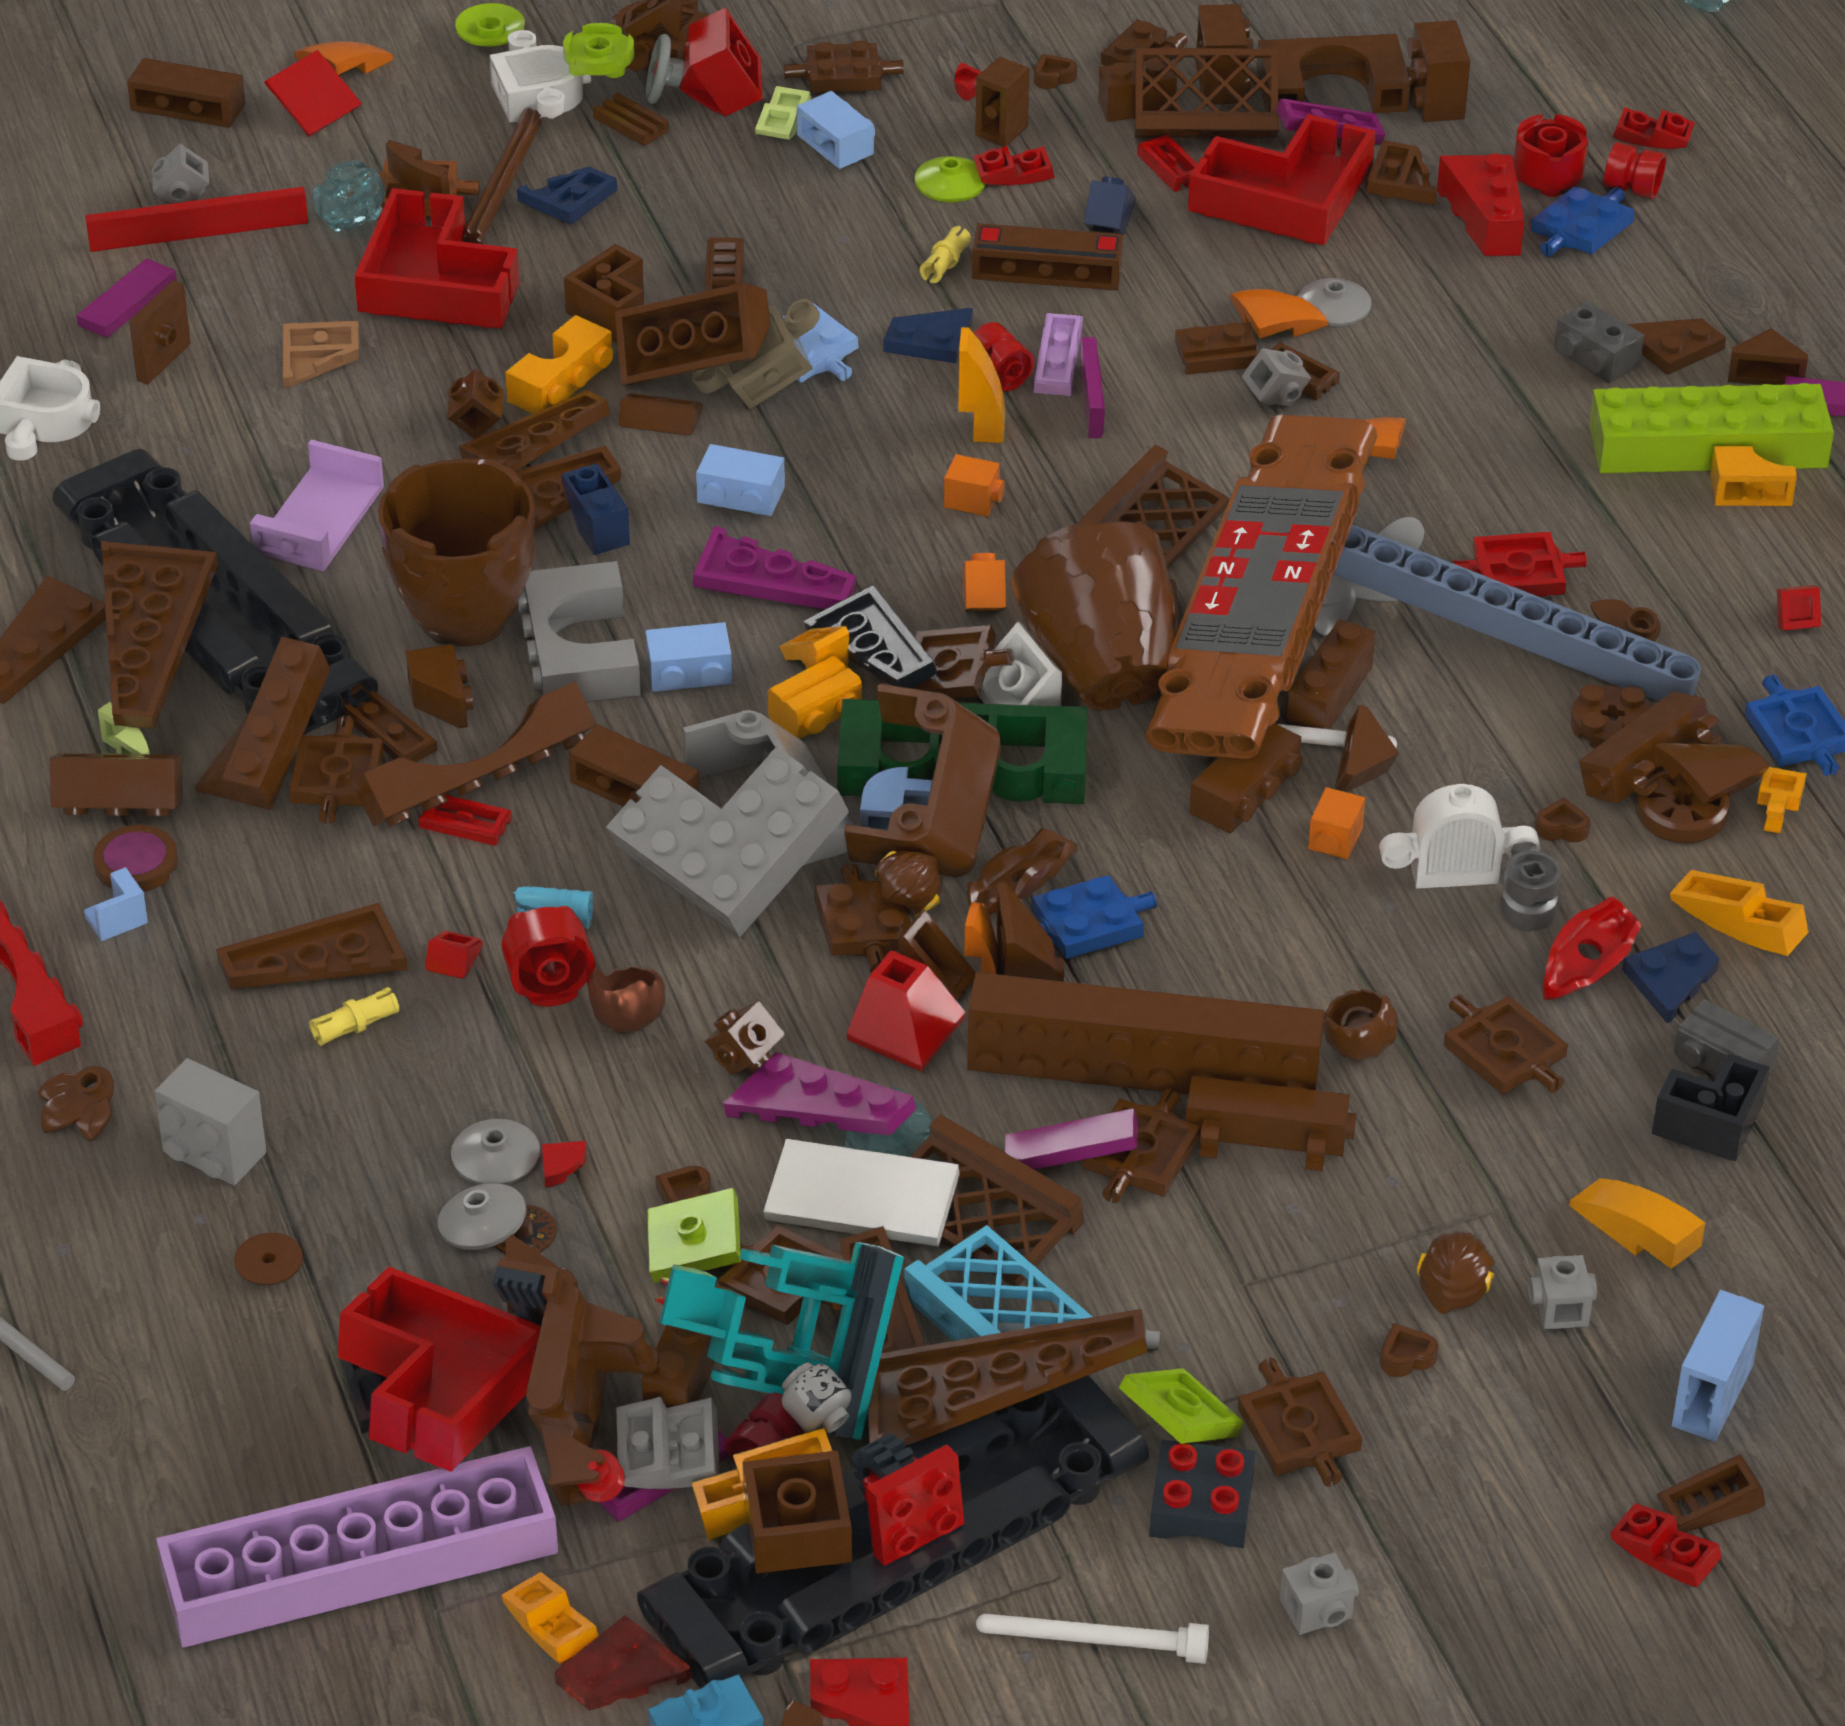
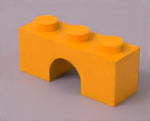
(579, 354)

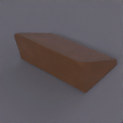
(659, 413)

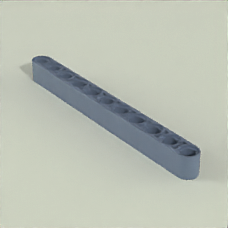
(1515, 616)

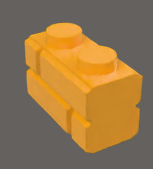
(813, 697)

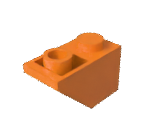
(984, 583)

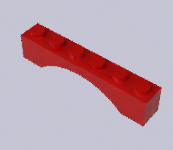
(39, 1013)

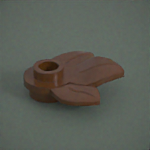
(1624, 617)
(72, 1102)

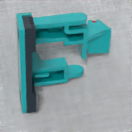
(862, 1286)

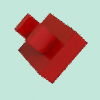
(1799, 607)

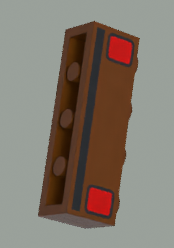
(1047, 256)

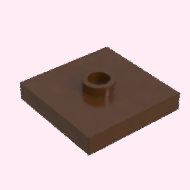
(160, 332)

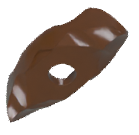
(1033, 862)

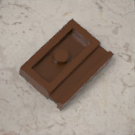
(1216, 347)

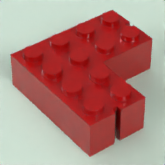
(1285, 192)
(429, 270)
(446, 1362)

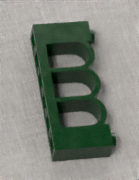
(1056, 776)

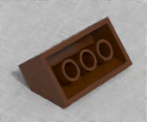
(691, 332)

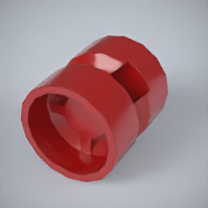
(1635, 170)
(1010, 357)

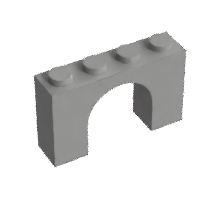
(571, 596)

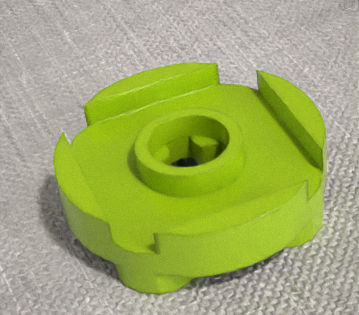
(598, 50)

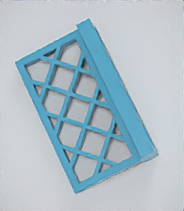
(958, 1319)

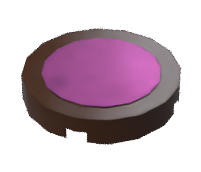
(142, 849)

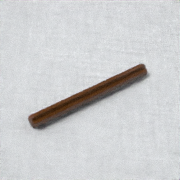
(502, 176)

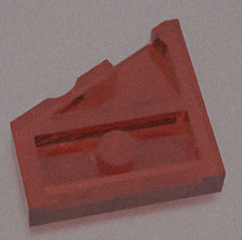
(619, 1666)

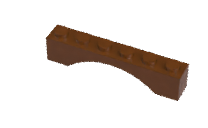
(403, 785)

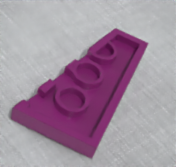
(758, 573)
(819, 1096)

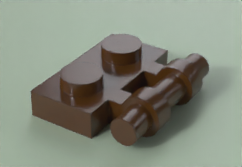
(1139, 35)

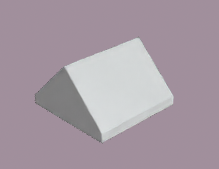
(1031, 678)

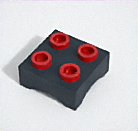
(1202, 1492)

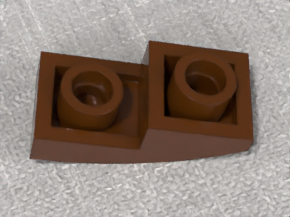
(410, 170)

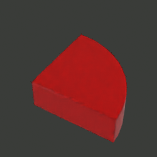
(965, 81)
(562, 1160)

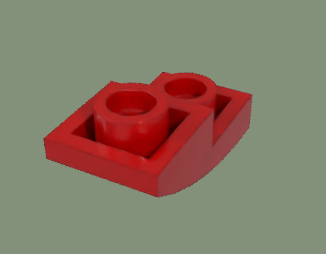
(1666, 132)
(1001, 168)
(1658, 1543)

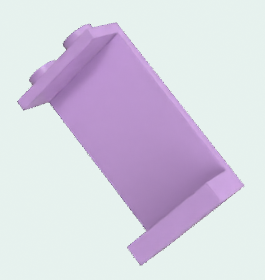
(321, 507)

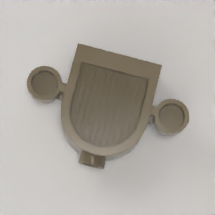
(776, 364)

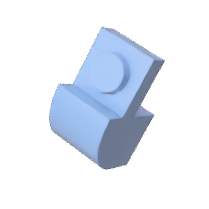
(889, 791)

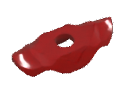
(1607, 928)

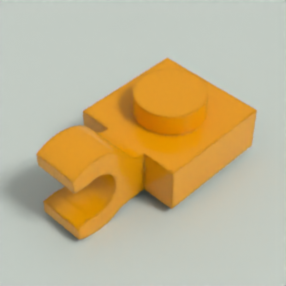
(1780, 791)

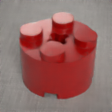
(1550, 153)
(547, 955)

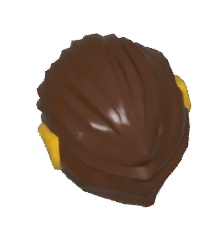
(910, 880)
(1455, 1271)

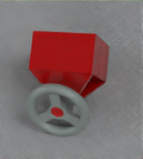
(715, 69)

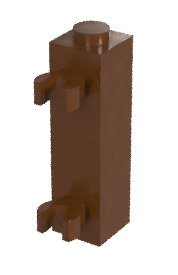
(1627, 757)
(1270, 1118)

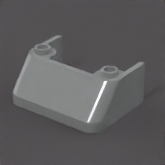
(748, 739)

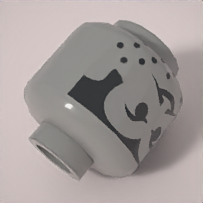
(816, 1398)

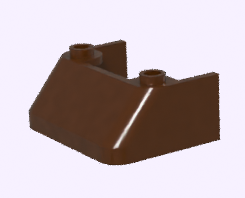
(960, 789)

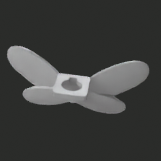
(1343, 593)

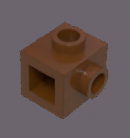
(475, 403)
(744, 1038)

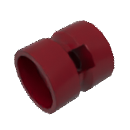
(764, 1426)

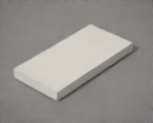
(861, 1192)

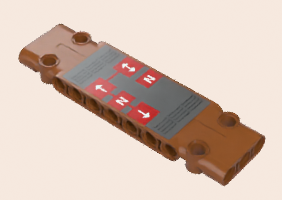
(1262, 587)

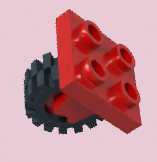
(908, 1496)

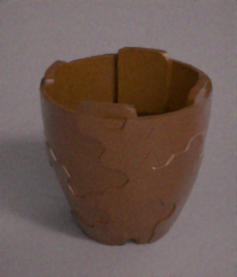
(459, 546)
(1100, 609)

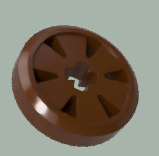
(1677, 812)

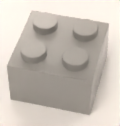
(210, 1121)

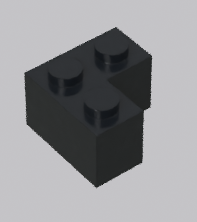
(1709, 1113)

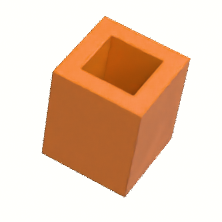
(973, 485)
(1336, 823)

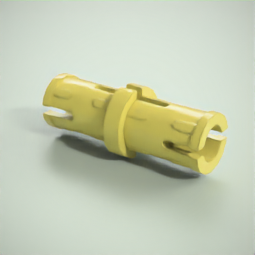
(945, 254)
(354, 1016)

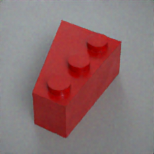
(1486, 198)

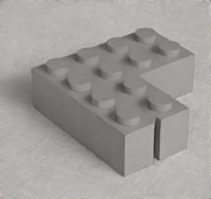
(736, 855)

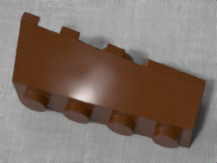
(265, 742)

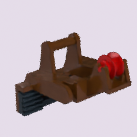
(570, 1374)

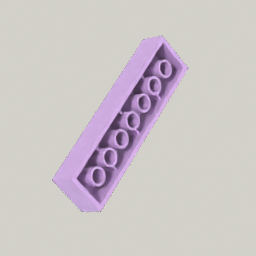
(356, 1546)

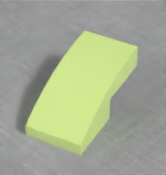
(780, 115)
(122, 738)

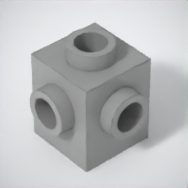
(180, 176)
(1276, 377)
(1563, 1282)
(1318, 1593)

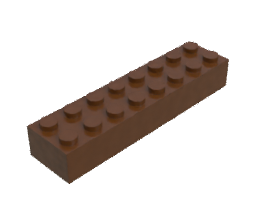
(1136, 1036)

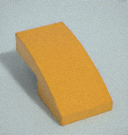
(548, 1617)

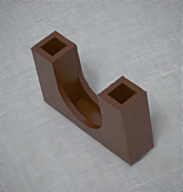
(1369, 59)

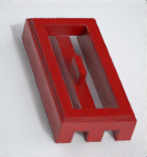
(1165, 164)
(464, 824)

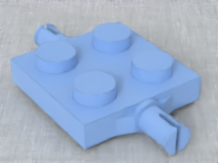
(827, 346)

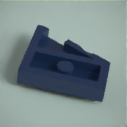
(571, 194)
(928, 334)
(1671, 972)

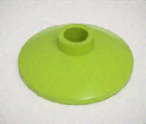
(488, 24)
(949, 179)

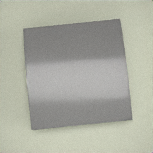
(667, 1445)

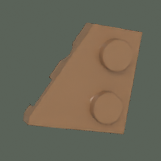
(317, 349)

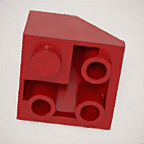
(904, 1012)

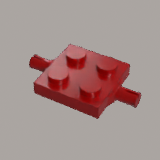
(1524, 562)

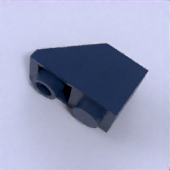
(1109, 205)
(597, 509)

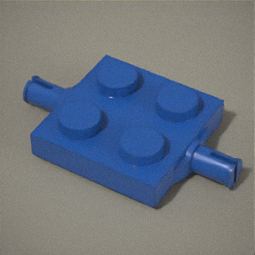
(1582, 220)
(1798, 725)
(1091, 915)

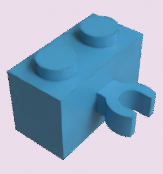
(715, 1704)

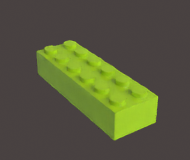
(1681, 425)

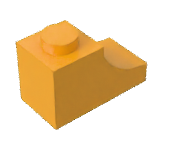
(1746, 479)

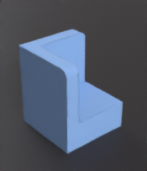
(120, 913)

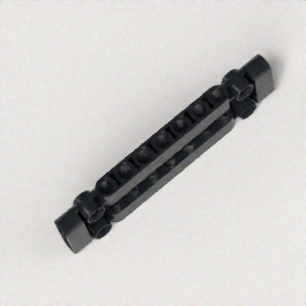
(248, 597)
(1015, 1479)

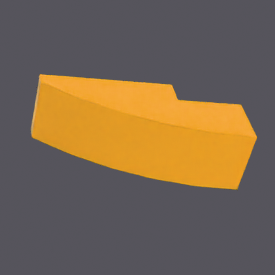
(980, 390)
(1742, 911)
(1641, 1220)
(722, 1496)

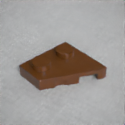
(1401, 174)
(1679, 342)

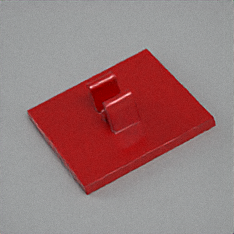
(313, 93)

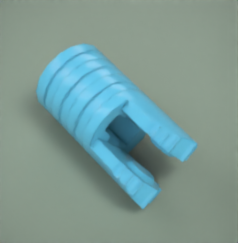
(536, 897)

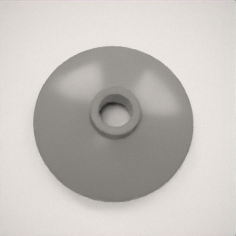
(1338, 300)
(495, 1152)
(482, 1216)

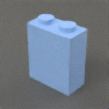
(1717, 1365)

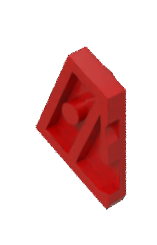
(861, 1690)

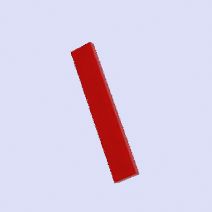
(196, 219)

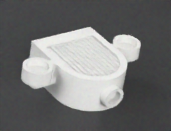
(534, 78)
(44, 404)
(1456, 840)

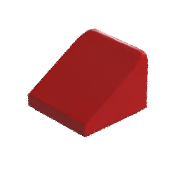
(452, 953)

